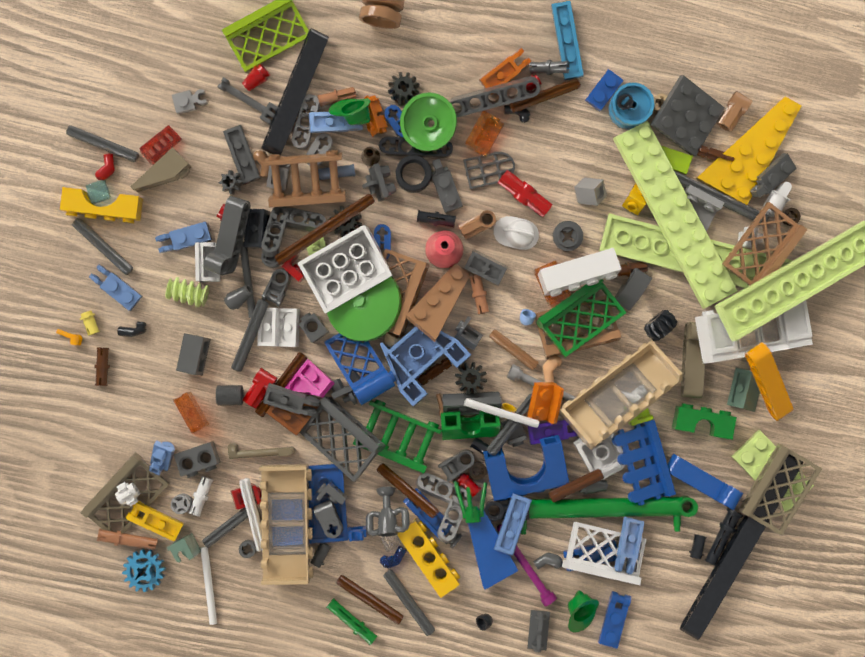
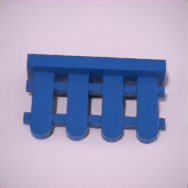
(654, 459)

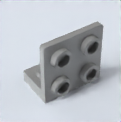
(704, 204)

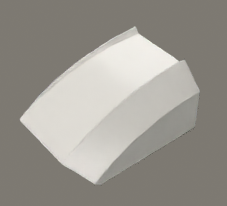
(601, 457)

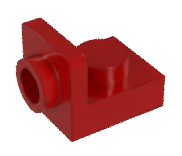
(294, 270)

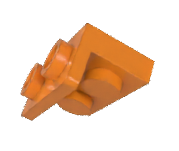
(545, 402)

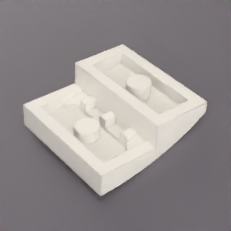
(279, 328)

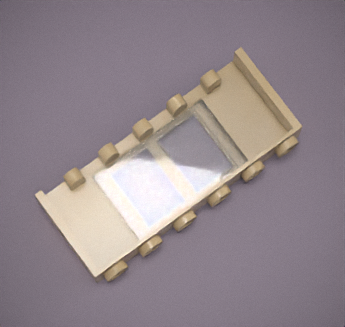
(621, 394)
(286, 524)

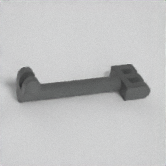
(266, 111)

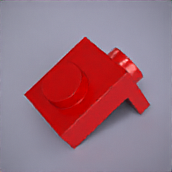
(238, 498)

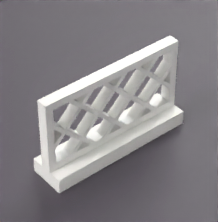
(597, 568)

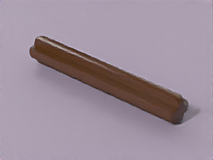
(546, 94)
(284, 379)
(407, 490)
(369, 599)

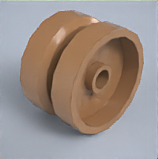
(382, 13)

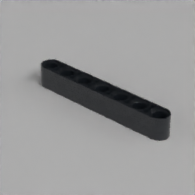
(295, 92)

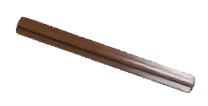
(324, 229)

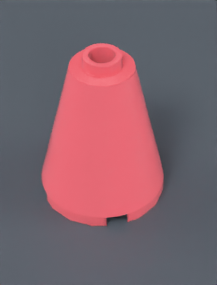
(444, 257)

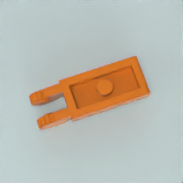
(504, 71)

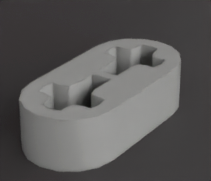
(316, 145)

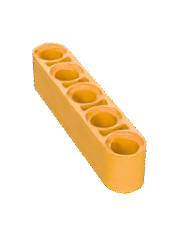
(769, 381)

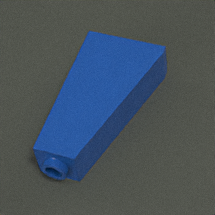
(492, 564)

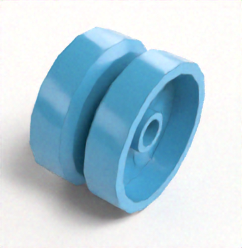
(642, 102)

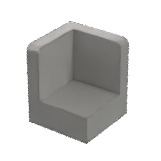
(590, 191)

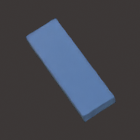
(512, 524)

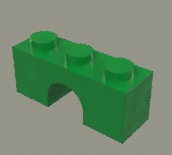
(721, 424)
(459, 427)

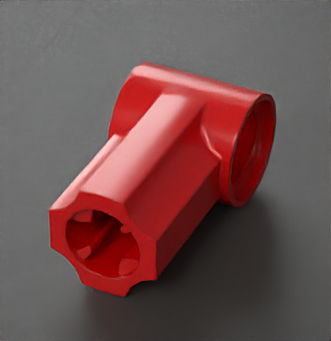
(258, 389)

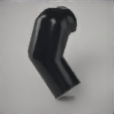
(523, 114)
(131, 332)

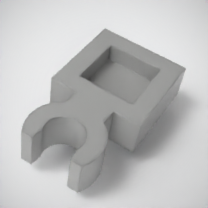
(186, 102)

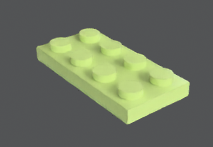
(753, 457)

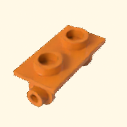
(377, 123)

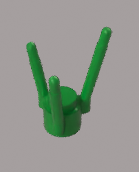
(471, 513)

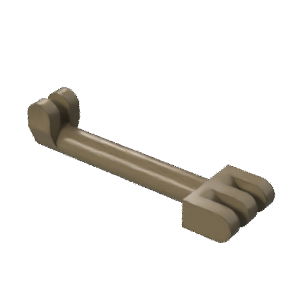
(234, 453)

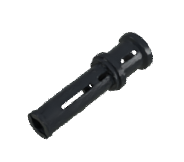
(727, 526)

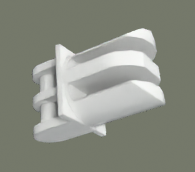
(778, 197)

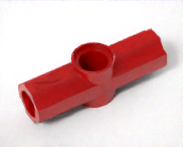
(525, 193)

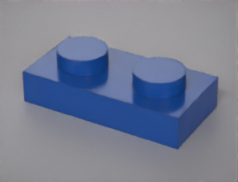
(604, 90)

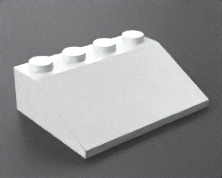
(345, 268)

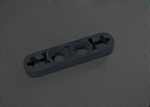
(413, 151)

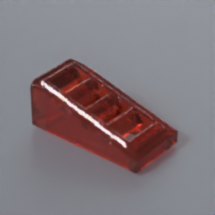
(149, 145)

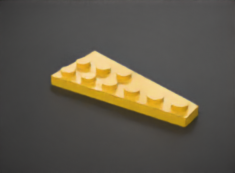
(751, 153)

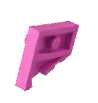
(310, 380)

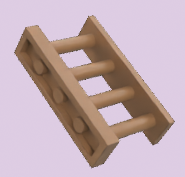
(316, 195)

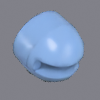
(527, 317)

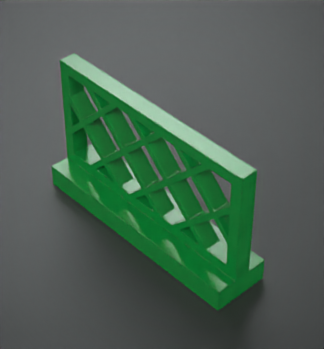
(571, 303)

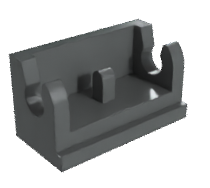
(486, 267)
(193, 354)

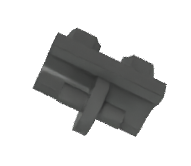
(376, 182)
(338, 389)

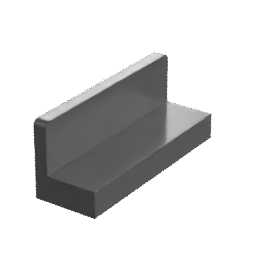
(455, 402)

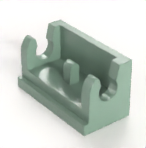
(187, 545)

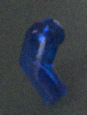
(394, 560)

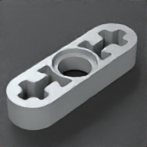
(297, 134)

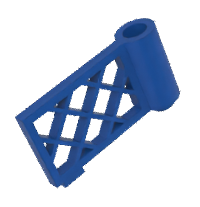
(369, 386)

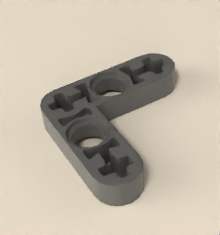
(286, 220)

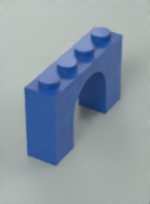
(551, 475)

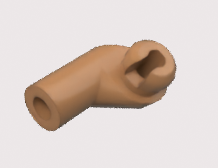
(260, 157)

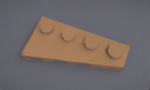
(435, 307)

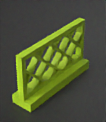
(258, 17)

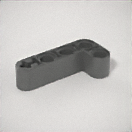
(230, 237)

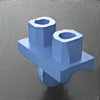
(161, 457)

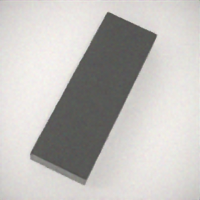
(241, 154)

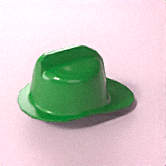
(352, 110)
(582, 611)

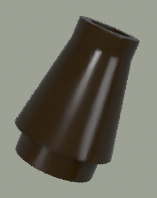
(374, 159)

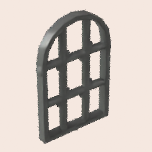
(481, 166)

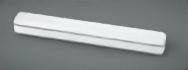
(252, 511)

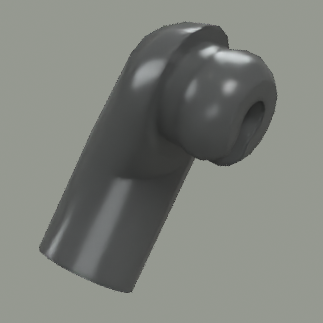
(550, 559)

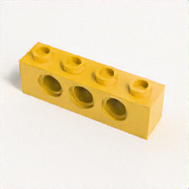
(441, 585)

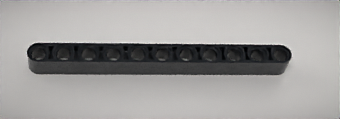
(733, 560)

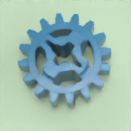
(150, 575)

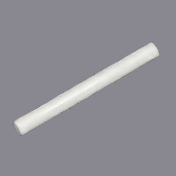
(501, 413)
(208, 585)

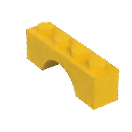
(77, 202)

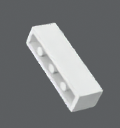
(579, 272)

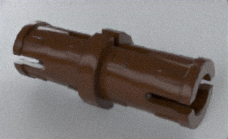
(102, 366)

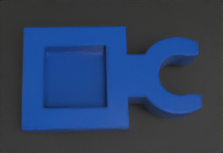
(356, 533)

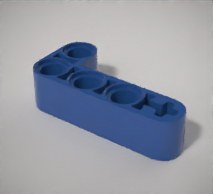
(704, 482)

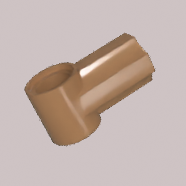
(736, 108)
(475, 225)

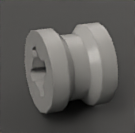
(179, 506)

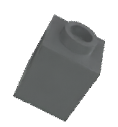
(319, 333)

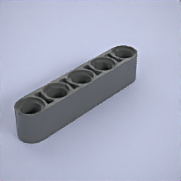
(501, 90)

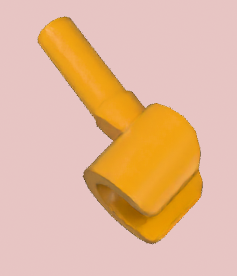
(74, 338)

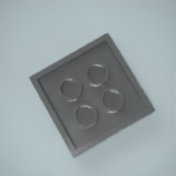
(687, 115)

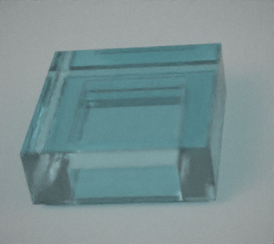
(98, 191)

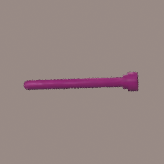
(546, 595)

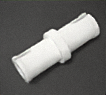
(200, 496)

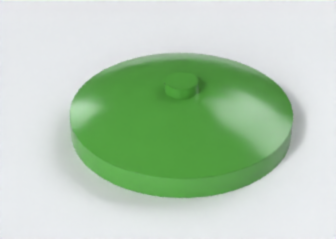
(369, 313)

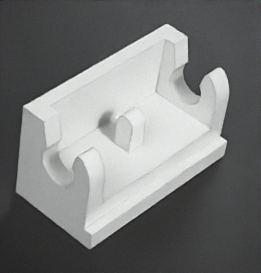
(201, 251)

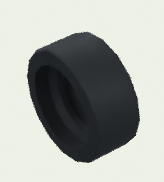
(413, 159)

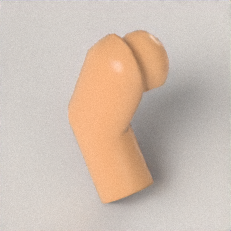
(549, 366)

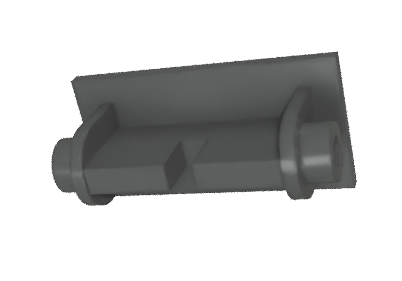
(538, 630)

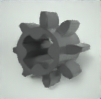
(233, 186)

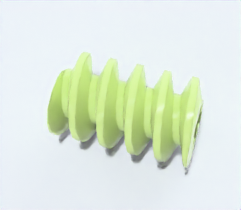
(186, 292)

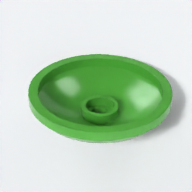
(416, 119)

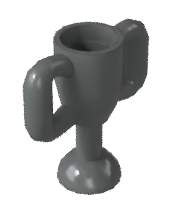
(387, 517)

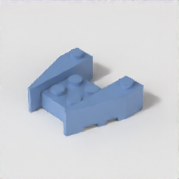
(415, 355)

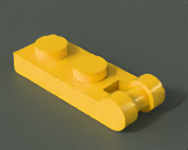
(155, 521)

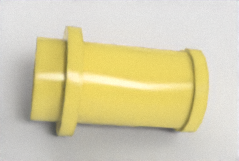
(89, 322)

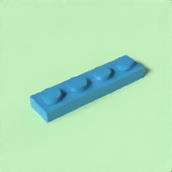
(567, 38)

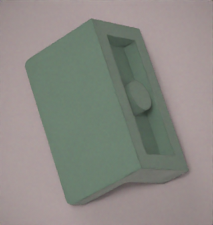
(744, 390)

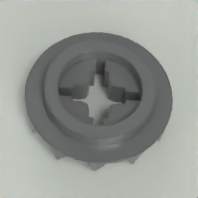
(577, 236)

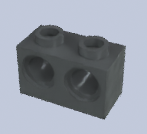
(196, 456)

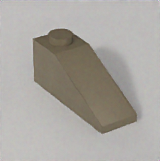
(165, 170)

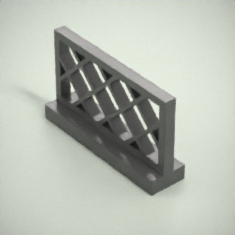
(354, 428)

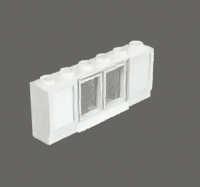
(784, 332)

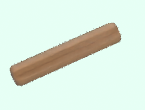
(513, 349)

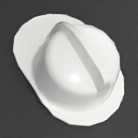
(516, 232)

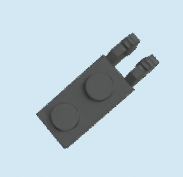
(290, 400)

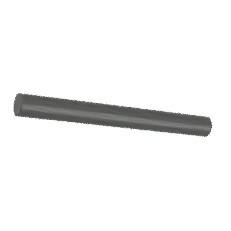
(247, 278)

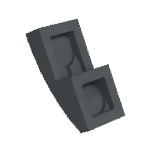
(633, 289)

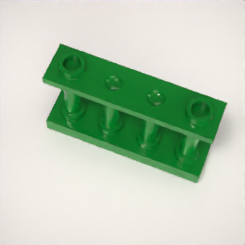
(400, 454)

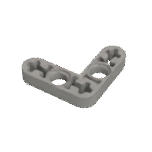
(453, 503)

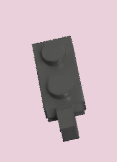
(773, 175)
(445, 187)

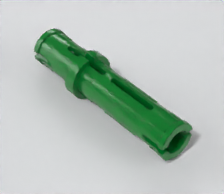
(351, 621)

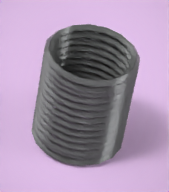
(229, 395)

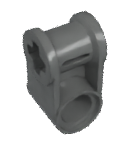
(276, 288)
(456, 465)
(327, 515)

